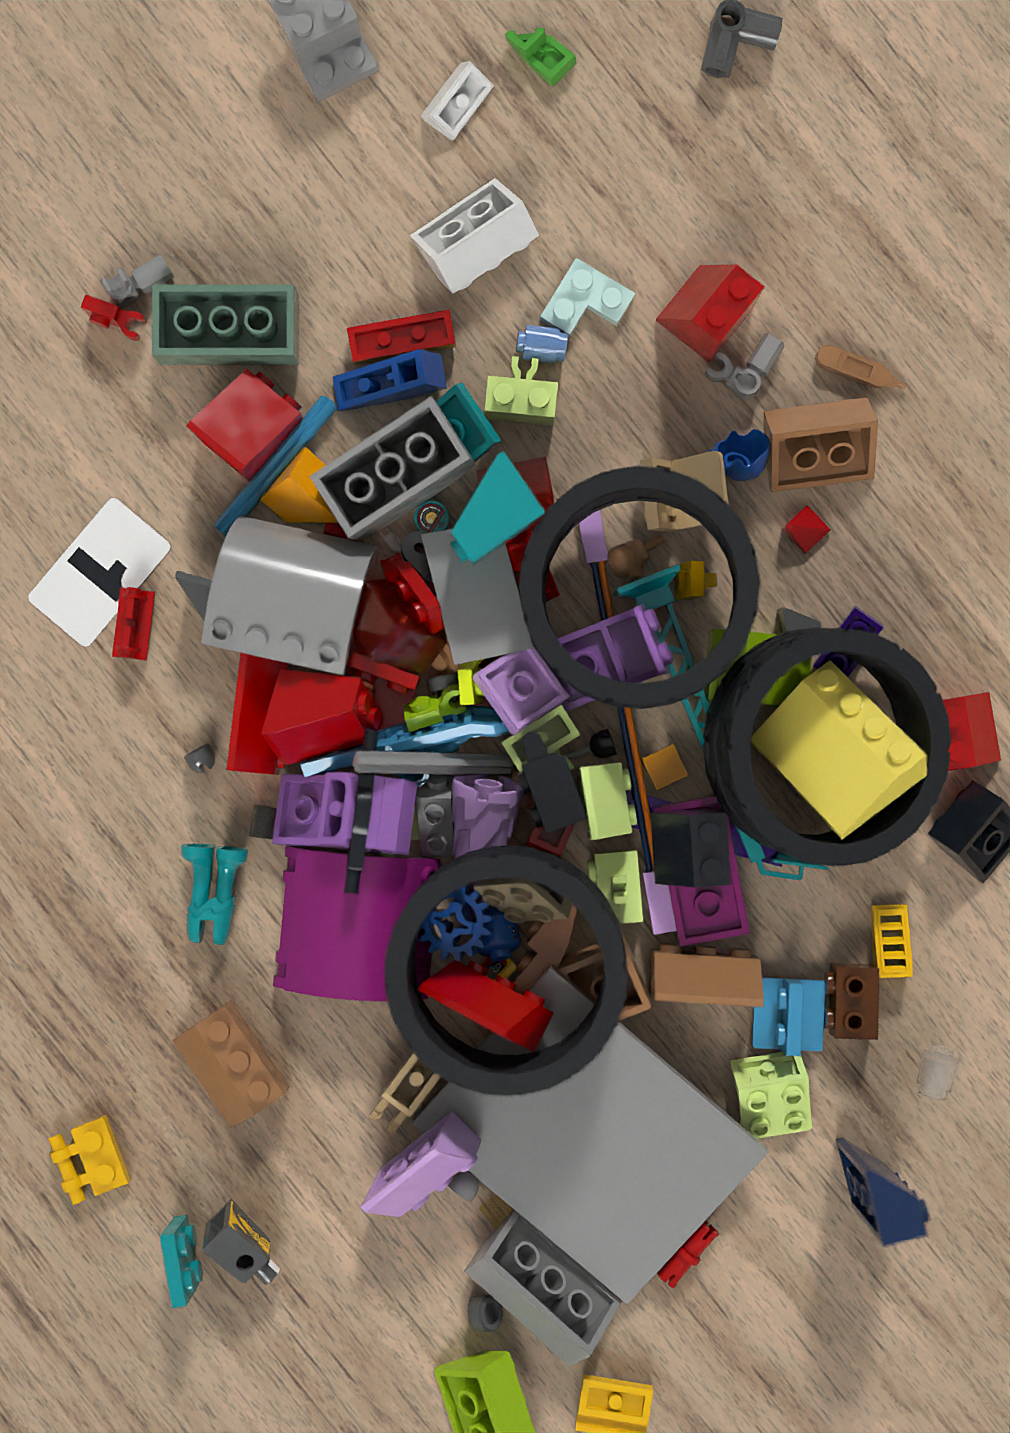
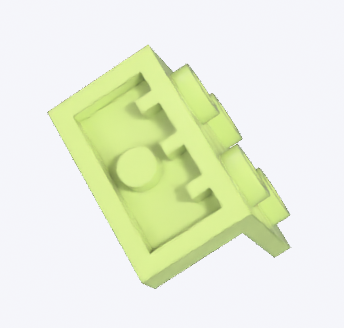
(772, 1094)

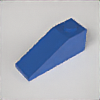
(390, 380)

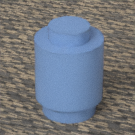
(542, 343)

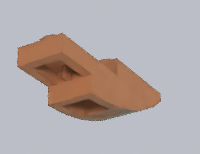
(549, 943)

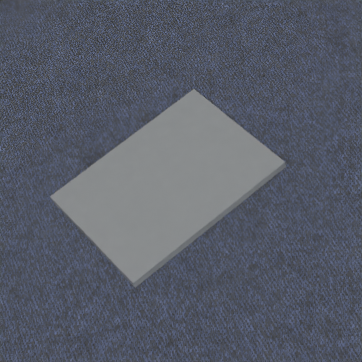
(609, 1160)

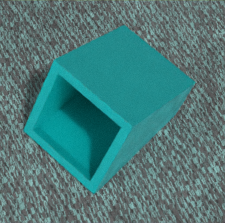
(495, 513)

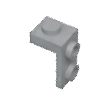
(435, 816)

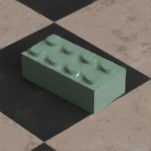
(225, 324)

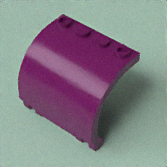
(339, 940)

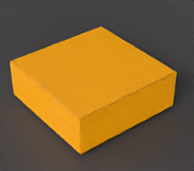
(664, 767)

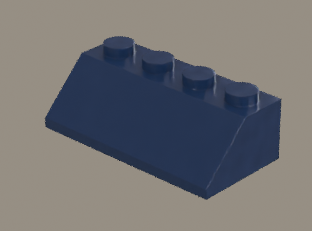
(881, 1197)

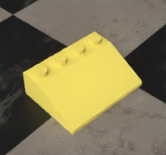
(839, 750)

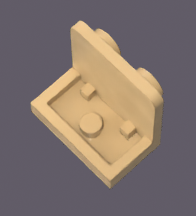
(704, 467)

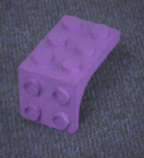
(618, 649)

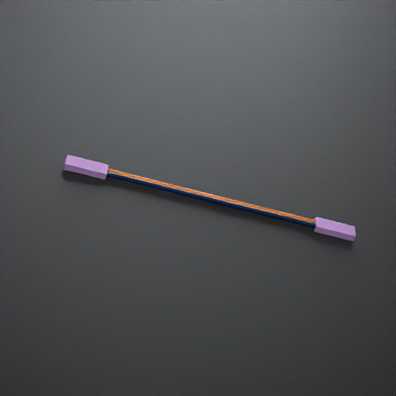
(657, 895)

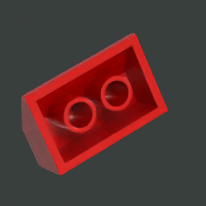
(490, 1002)

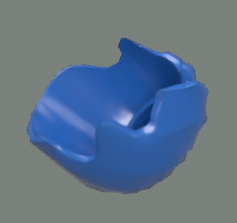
(744, 454)

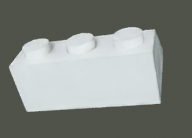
(475, 235)

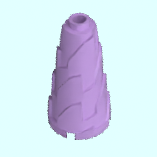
(483, 814)

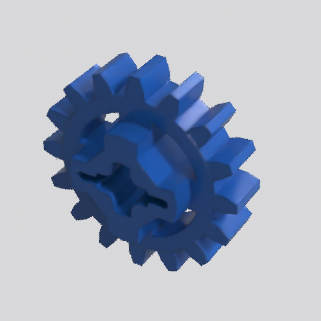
(451, 936)

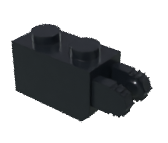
(550, 786)

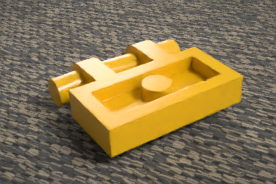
(99, 1156)

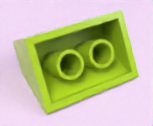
(484, 1394)

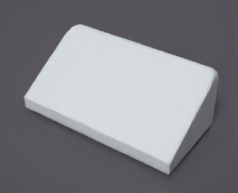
(457, 100)

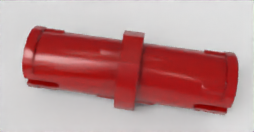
(687, 1254)

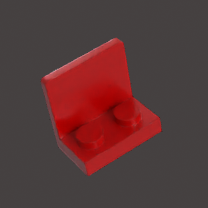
(391, 687)

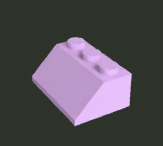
(422, 1168)

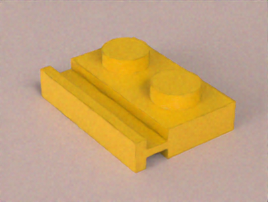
(613, 1406)

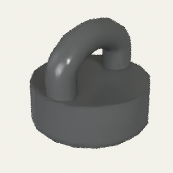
(439, 683)
(485, 1313)

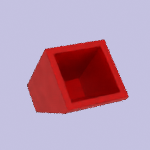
(711, 307)
(246, 422)
(317, 715)

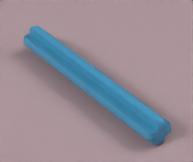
(277, 463)

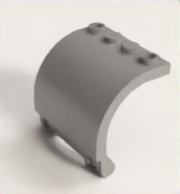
(287, 594)

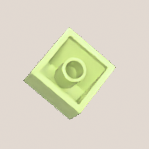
(605, 800)

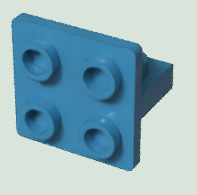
(790, 1016)

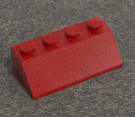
(253, 694)

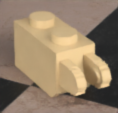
(405, 1091)

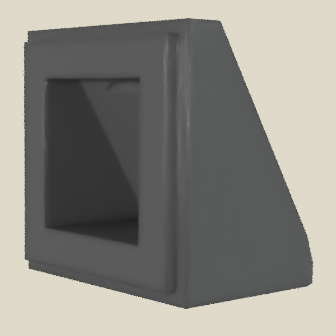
(793, 620)

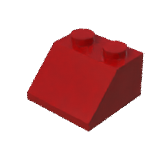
(971, 731)

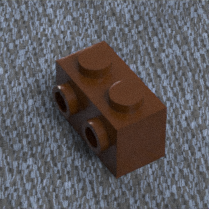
(852, 1001)

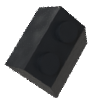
(975, 831)
(690, 847)

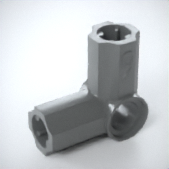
(750, 28)

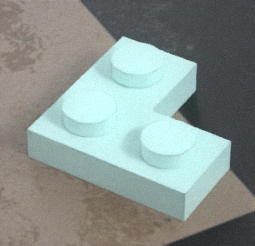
(583, 290)

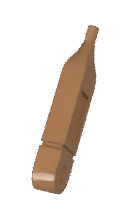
(856, 368)

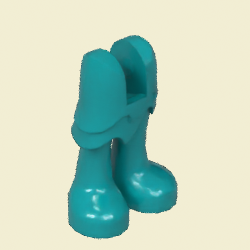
(222, 905)

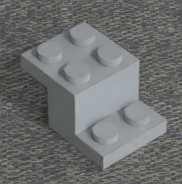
(325, 43)

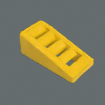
(905, 968)

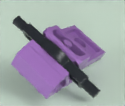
(347, 814)

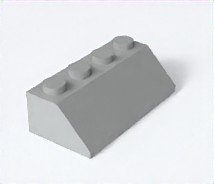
(544, 1288)

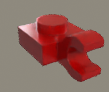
(106, 313)

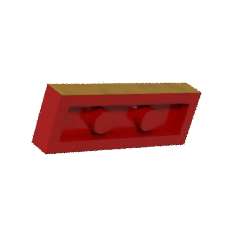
(400, 336)

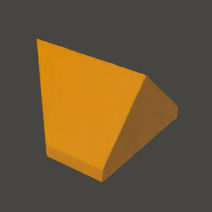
(296, 496)

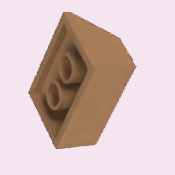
(821, 444)
(706, 976)
(231, 1064)

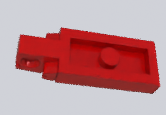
(412, 588)

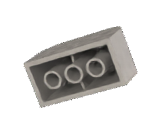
(393, 471)

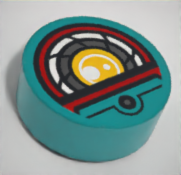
(431, 517)

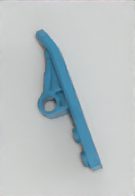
(436, 738)

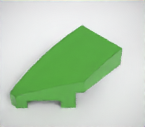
(542, 54)

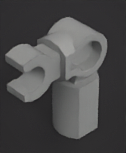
(126, 289)
(747, 381)

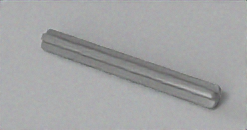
(432, 763)

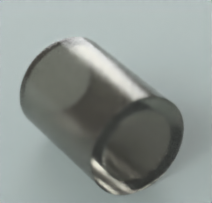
(263, 821)

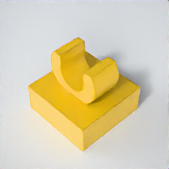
(692, 580)

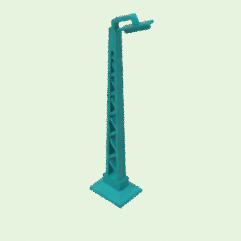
(655, 593)

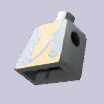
(239, 1245)

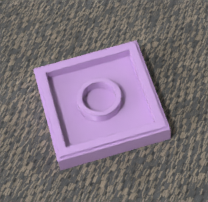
(520, 688)

